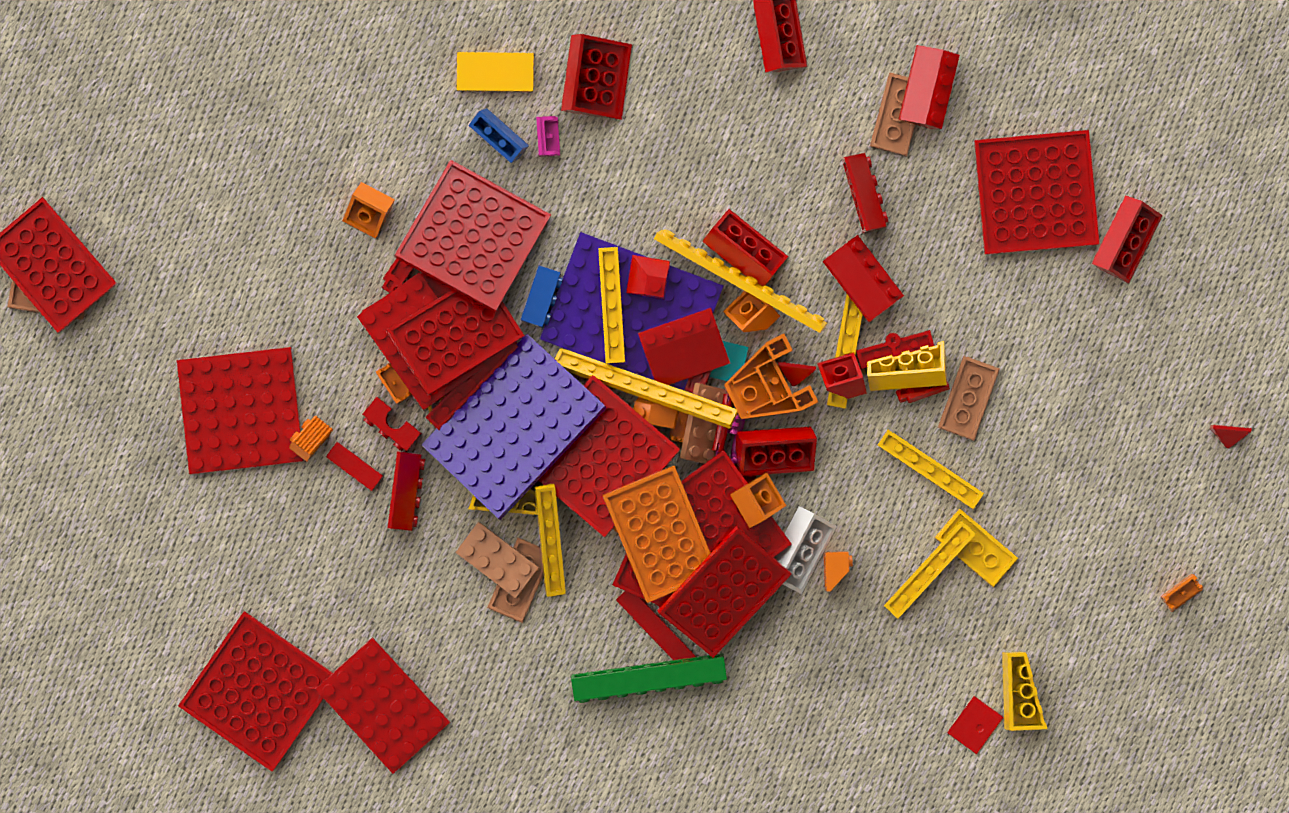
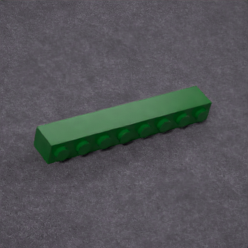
(648, 677)

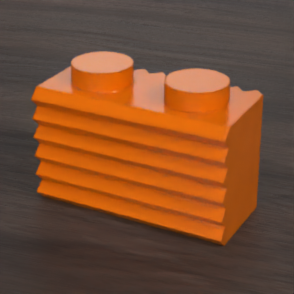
(311, 438)

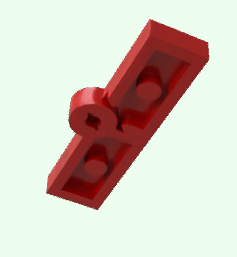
(894, 346)

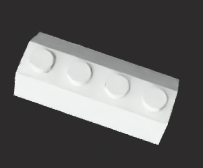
(809, 539)

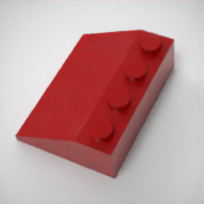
(596, 76)
(684, 347)

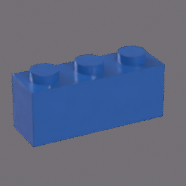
(498, 135)
(541, 296)

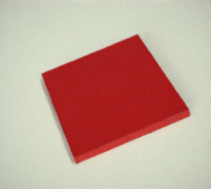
(975, 724)

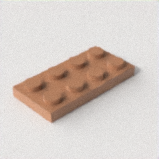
(701, 433)
(497, 560)

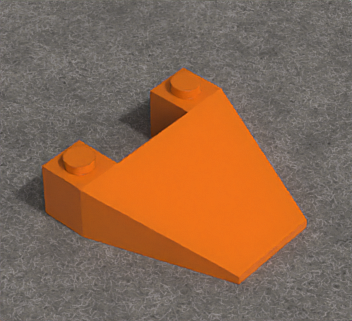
(760, 387)

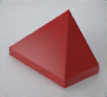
(795, 372)
(1229, 435)

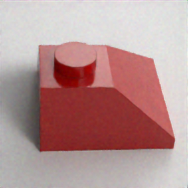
(648, 277)
(843, 376)

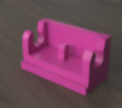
(548, 136)

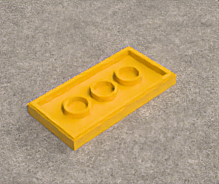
(495, 71)
(982, 552)

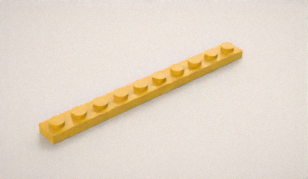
(747, 283)
(647, 388)

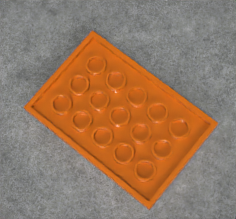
(658, 531)

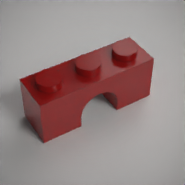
(377, 415)

